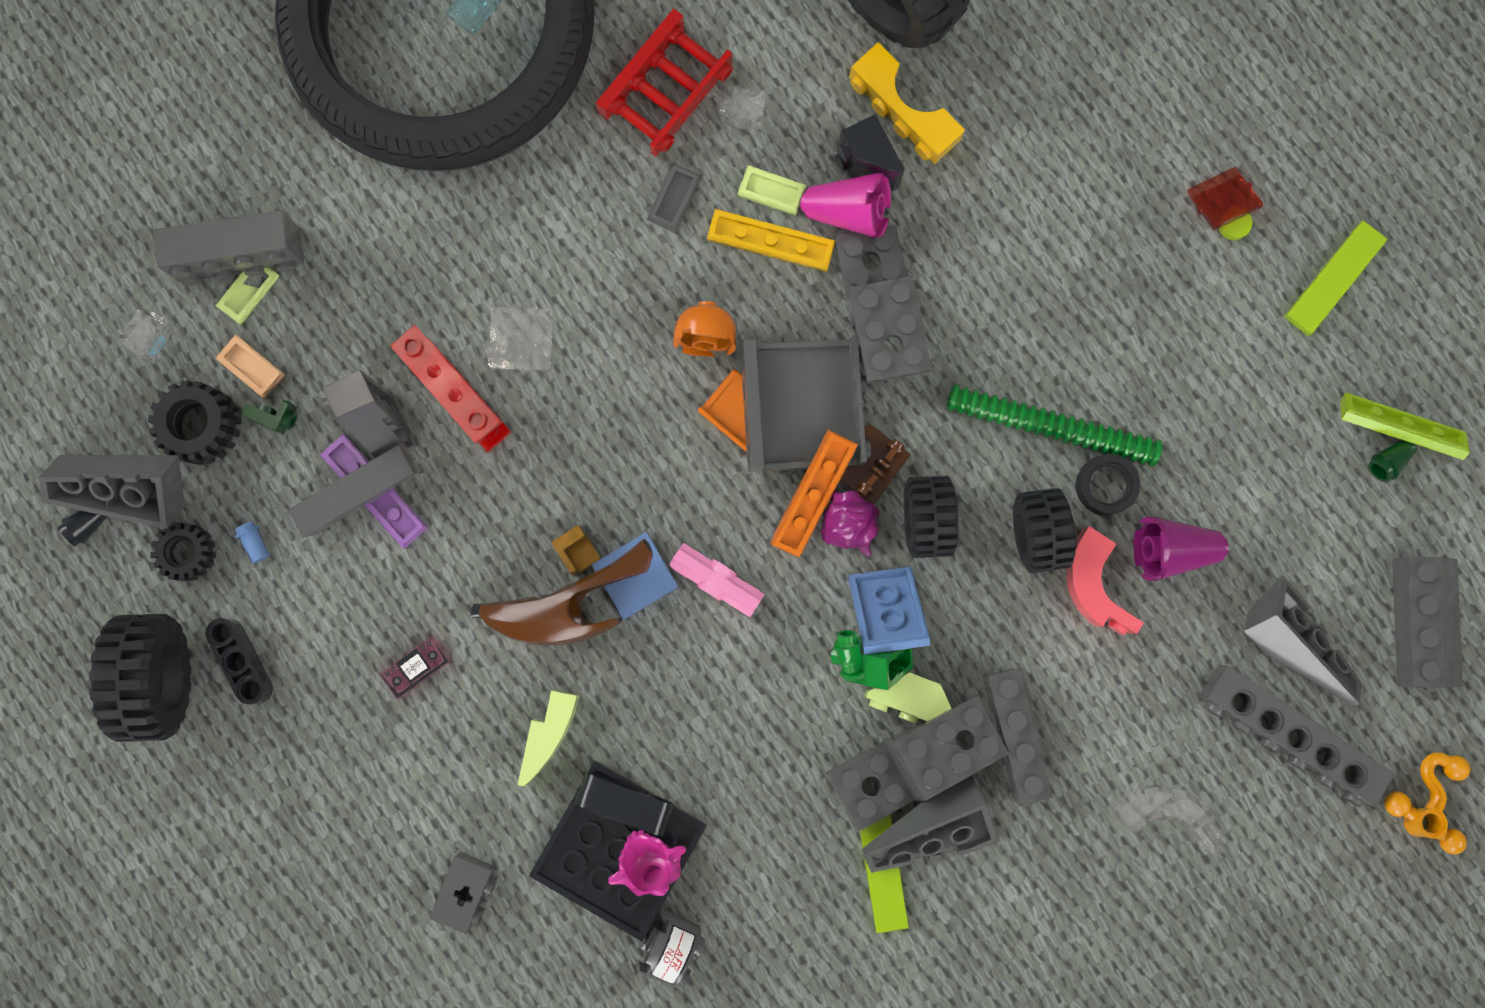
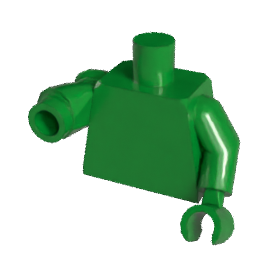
(872, 670)

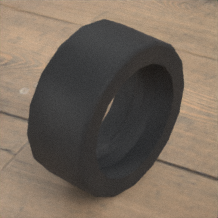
(1127, 470)

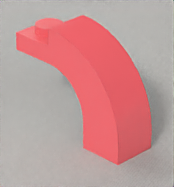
(1087, 588)

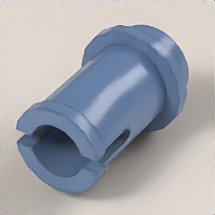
(252, 542)

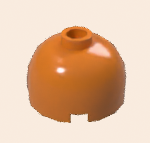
(705, 329)

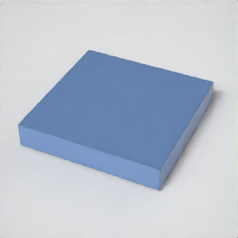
(640, 590)

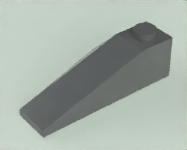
(1287, 635)
(936, 826)

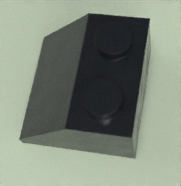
(867, 150)

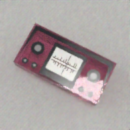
(415, 667)

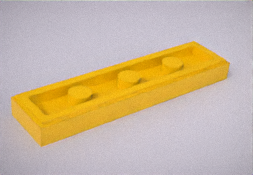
(770, 240)

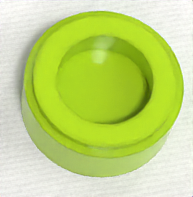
(1237, 229)

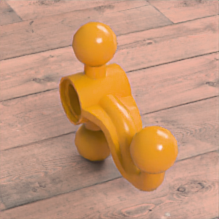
(1400, 805)

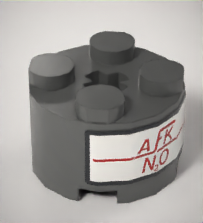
(670, 949)

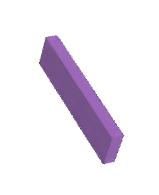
(390, 508)

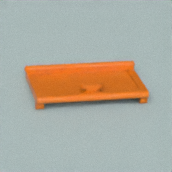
(726, 408)

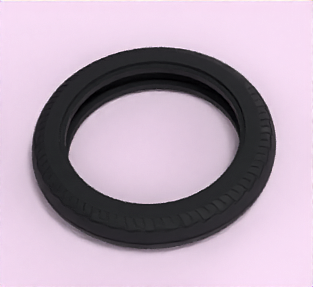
(445, 140)

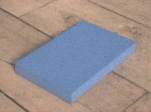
(888, 610)

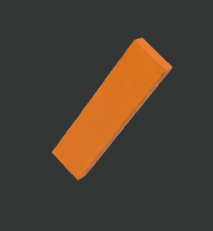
(813, 493)

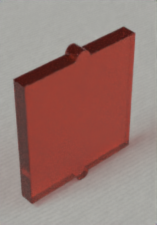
(1224, 198)

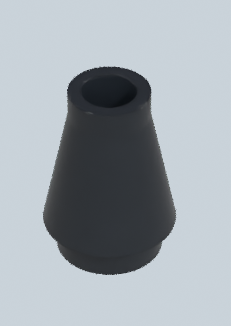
(80, 526)

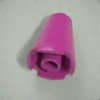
(851, 204)

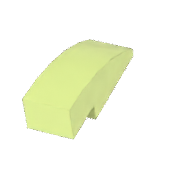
(547, 735)

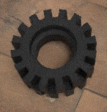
(165, 547)

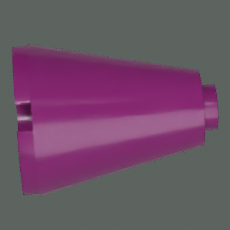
(1174, 547)

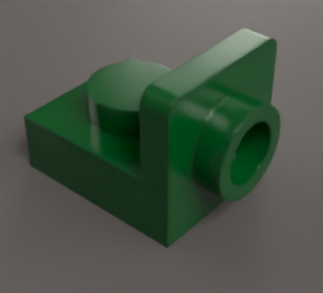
(265, 416)

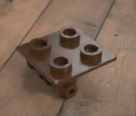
(880, 469)

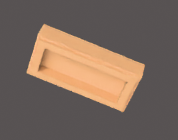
(250, 366)

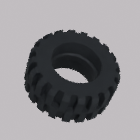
(140, 677)

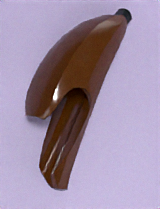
(559, 616)

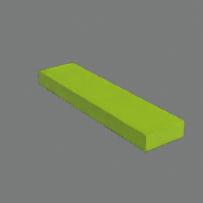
(1335, 278)
(1404, 426)
(884, 886)

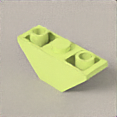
(913, 696)

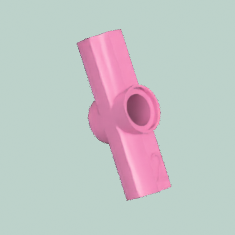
(716, 579)

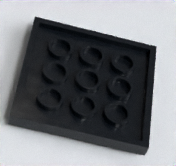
(587, 852)

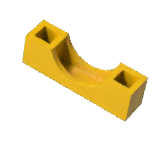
(931, 132)

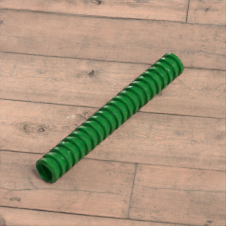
(1055, 425)

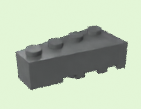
(117, 486)

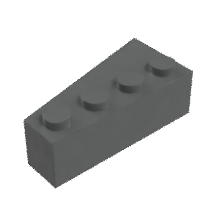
(367, 413)

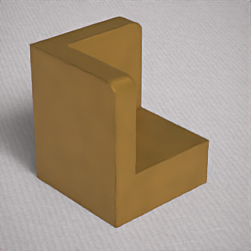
(576, 550)

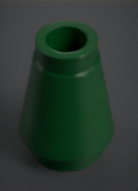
(1392, 460)

